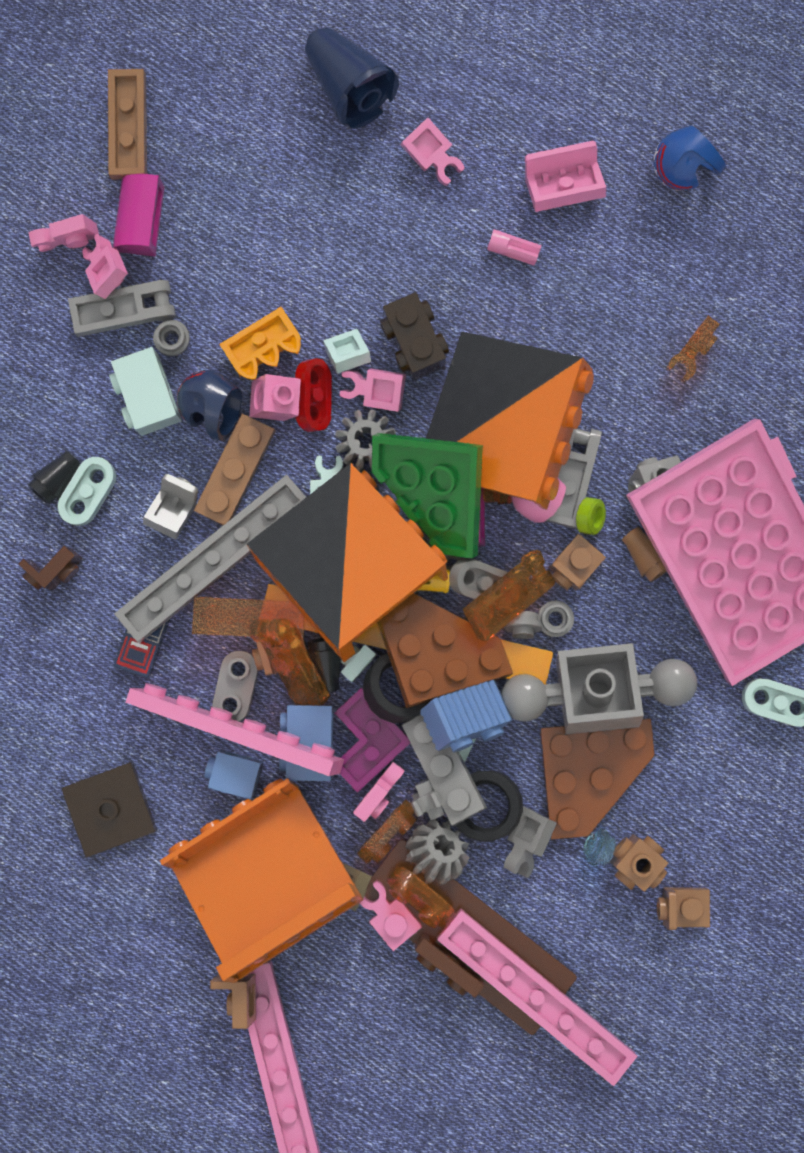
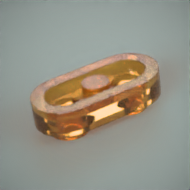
(377, 844)
(410, 889)

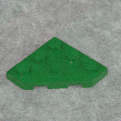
(434, 486)

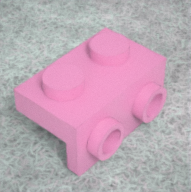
(564, 176)

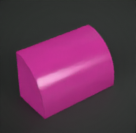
(139, 214)

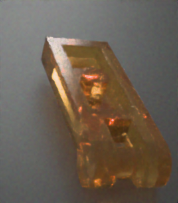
(509, 596)
(290, 660)

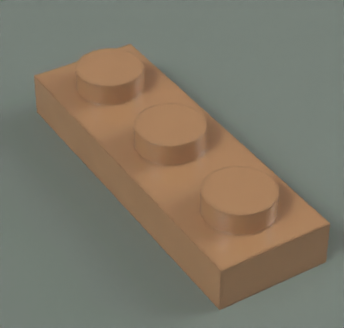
(127, 122)
(235, 470)

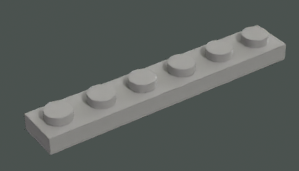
(206, 562)

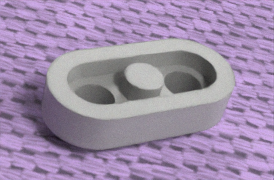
(478, 577)
(236, 687)

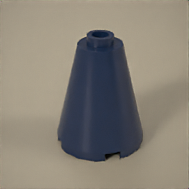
(350, 77)

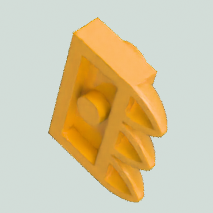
(262, 343)

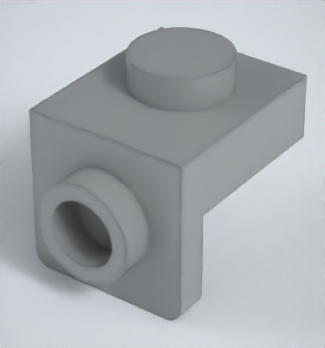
(171, 506)

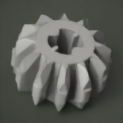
(358, 429)
(437, 852)

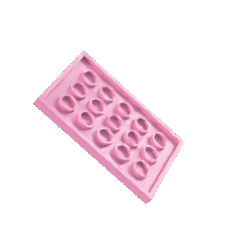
(732, 547)

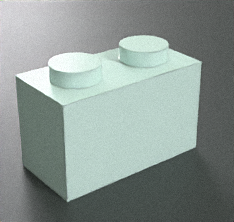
(145, 392)

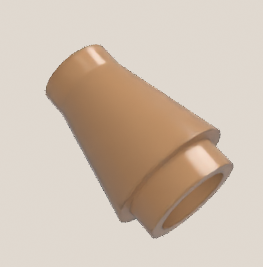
(644, 554)

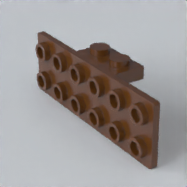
(462, 977)

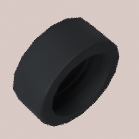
(378, 703)
(514, 813)

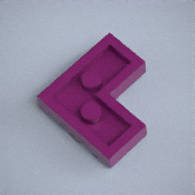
(377, 743)

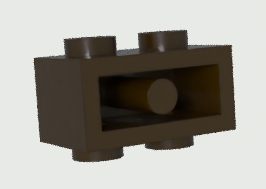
(417, 344)

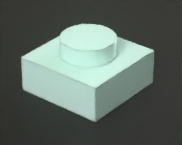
(347, 351)
(357, 662)

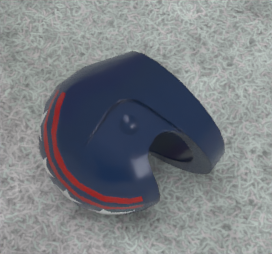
(205, 397)

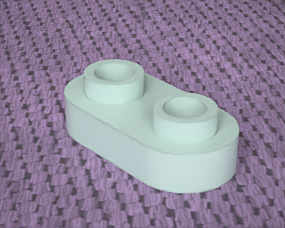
(84, 490)
(776, 702)

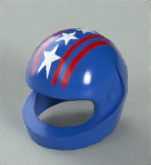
(680, 156)

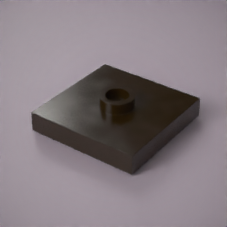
(109, 809)

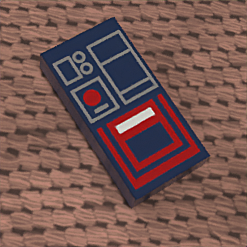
(140, 657)

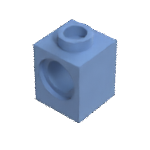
(234, 774)

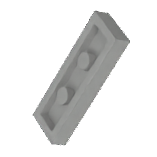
(446, 774)

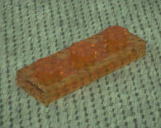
(234, 616)

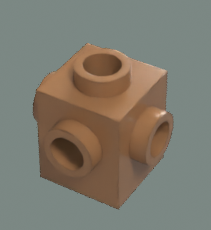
(629, 852)

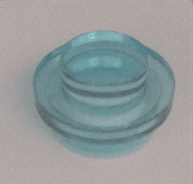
(599, 848)

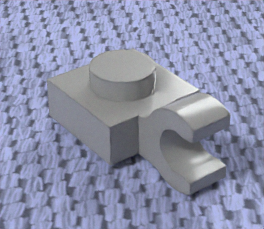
(427, 800)
(528, 838)

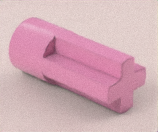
(514, 247)

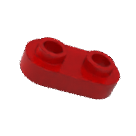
(315, 395)

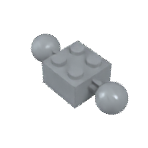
(599, 689)

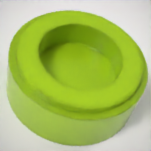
(590, 516)

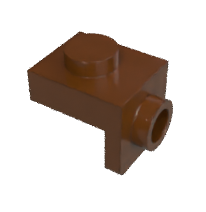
(57, 570)

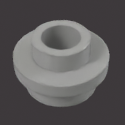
(169, 327)
(566, 614)
(524, 625)

